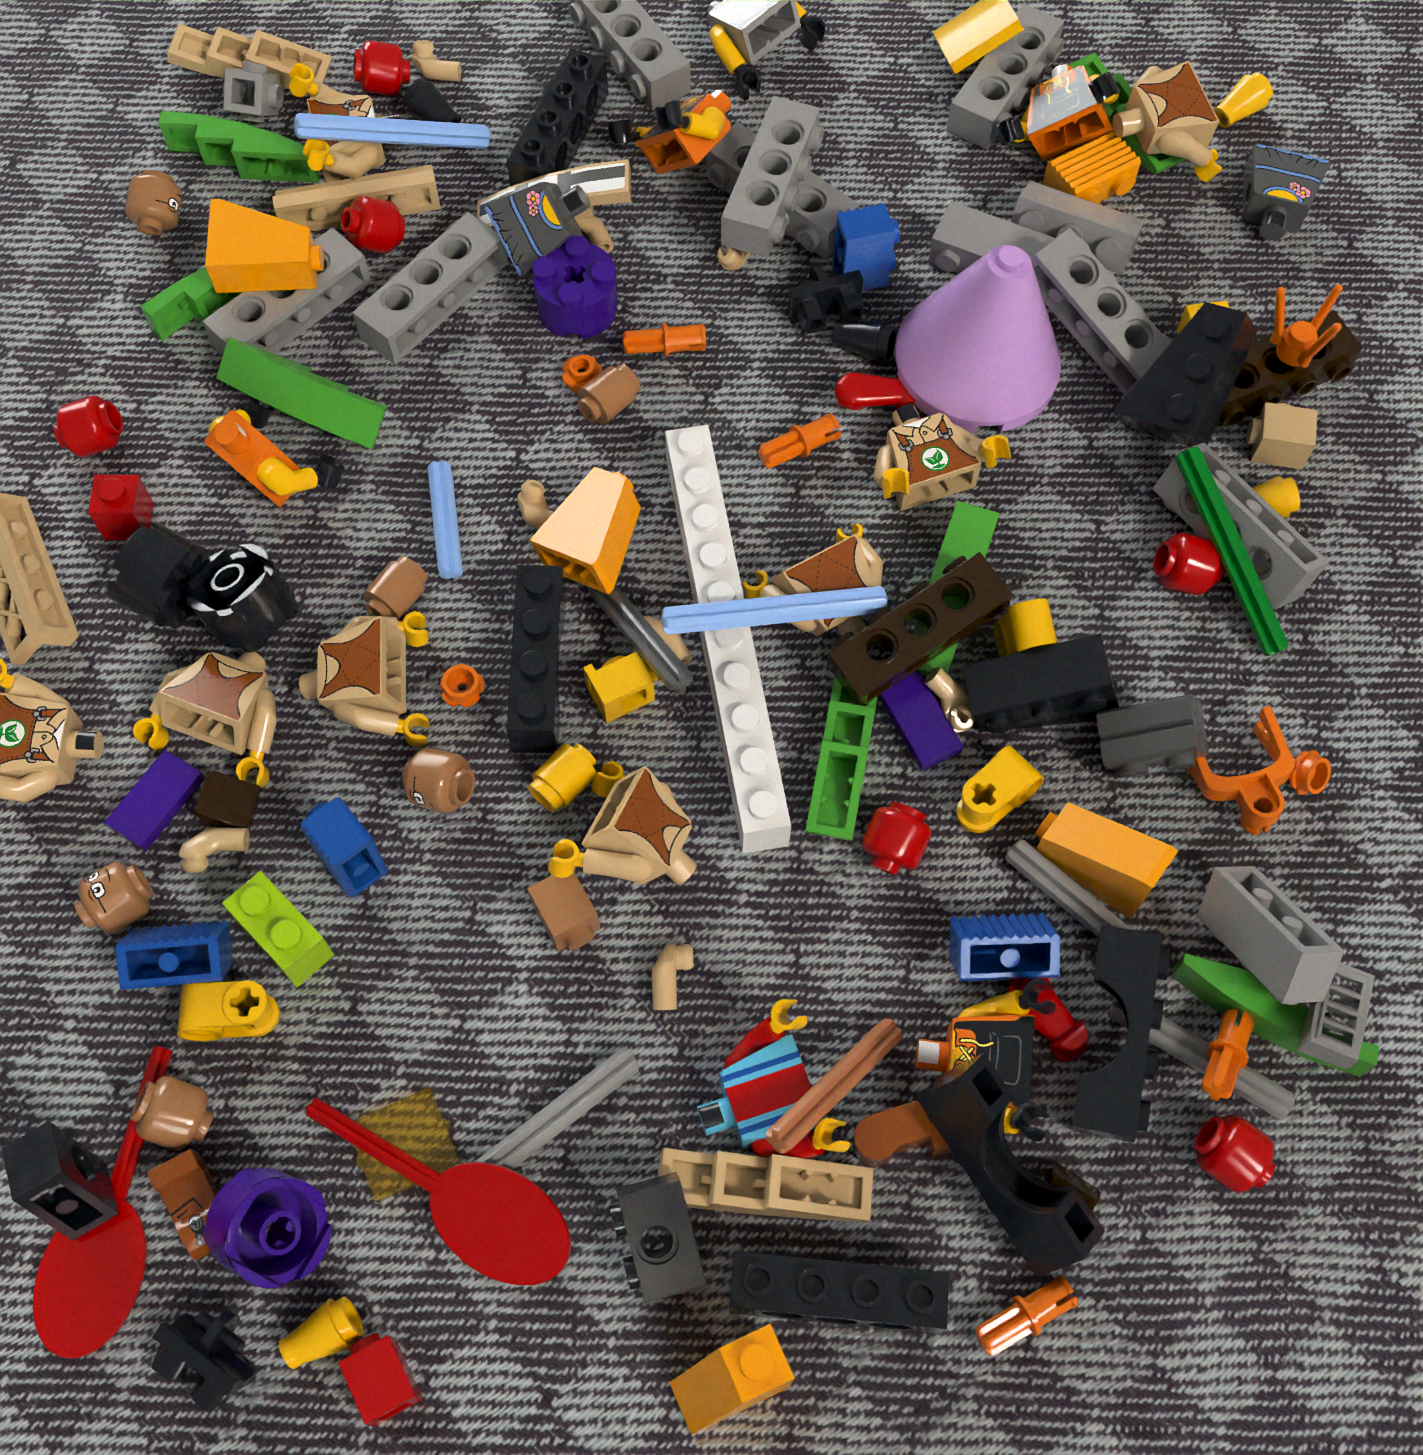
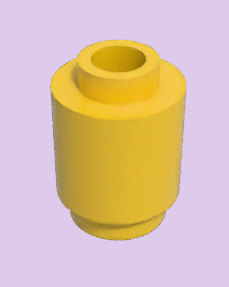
(563, 777)

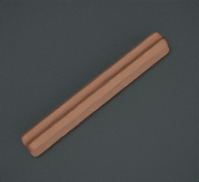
(833, 1086)

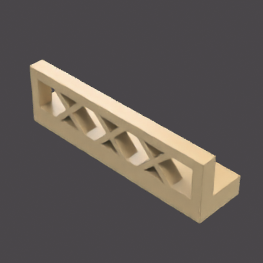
(322, 204)
(33, 585)

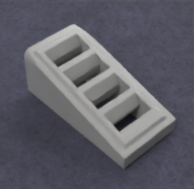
(1329, 1049)

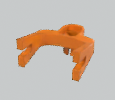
(1255, 792)

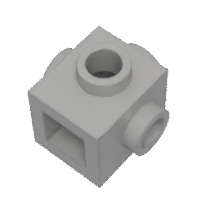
(252, 92)

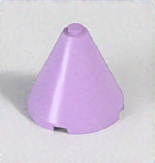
(981, 345)

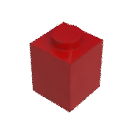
(120, 505)
(379, 1379)

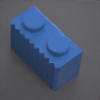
(866, 244)
(343, 846)
(1004, 947)
(174, 955)

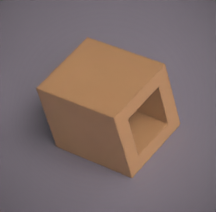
(564, 911)

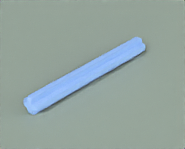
(390, 131)
(773, 610)

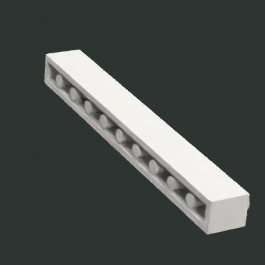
(728, 653)

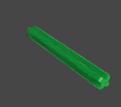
(1231, 551)

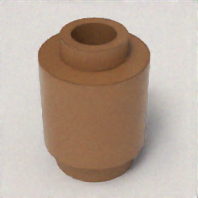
(608, 393)
(395, 588)

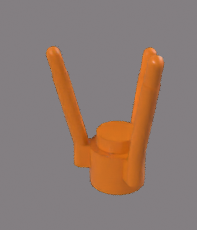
(1300, 340)

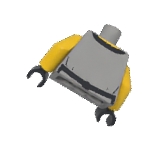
(751, 28)

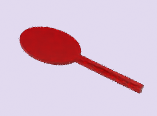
(480, 1209)
(94, 1281)

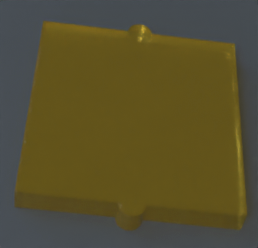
(416, 1129)

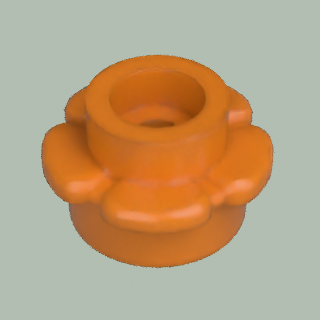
(576, 380)
(461, 675)
(1310, 773)

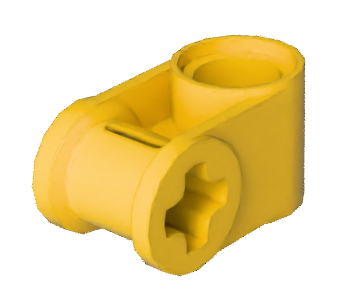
(1025, 627)
(997, 790)
(218, 1010)

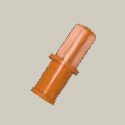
(665, 340)
(799, 441)
(1227, 1055)
(1026, 1316)

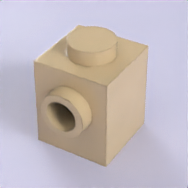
(1282, 435)

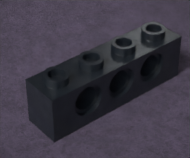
(560, 118)
(839, 1293)

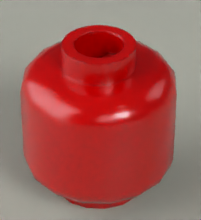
(380, 68)
(373, 224)
(88, 426)
(1188, 564)
(896, 838)
(1235, 1153)

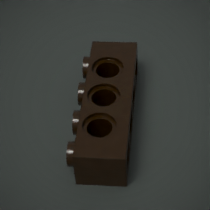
(1270, 380)
(867, 678)

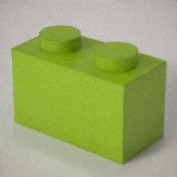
(278, 928)

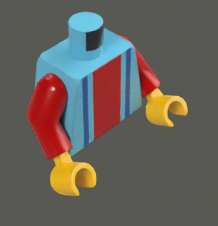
(761, 1084)

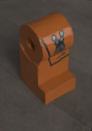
(894, 1132)
(188, 1194)

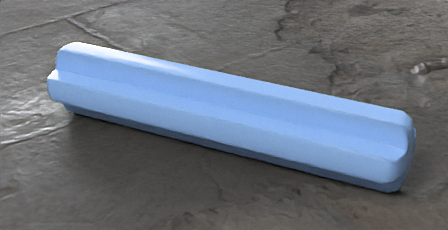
(445, 520)

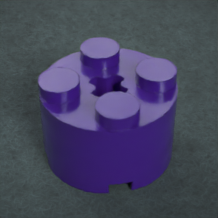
(576, 289)
(243, 1212)

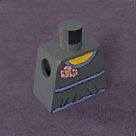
(1280, 189)
(536, 221)

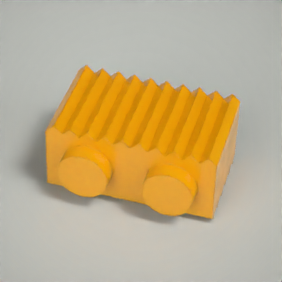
(1094, 169)

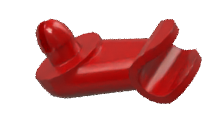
(864, 390)
(1067, 1037)

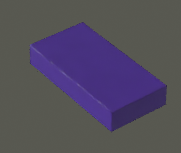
(921, 722)
(154, 800)

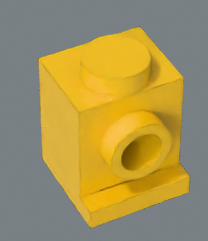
(620, 685)

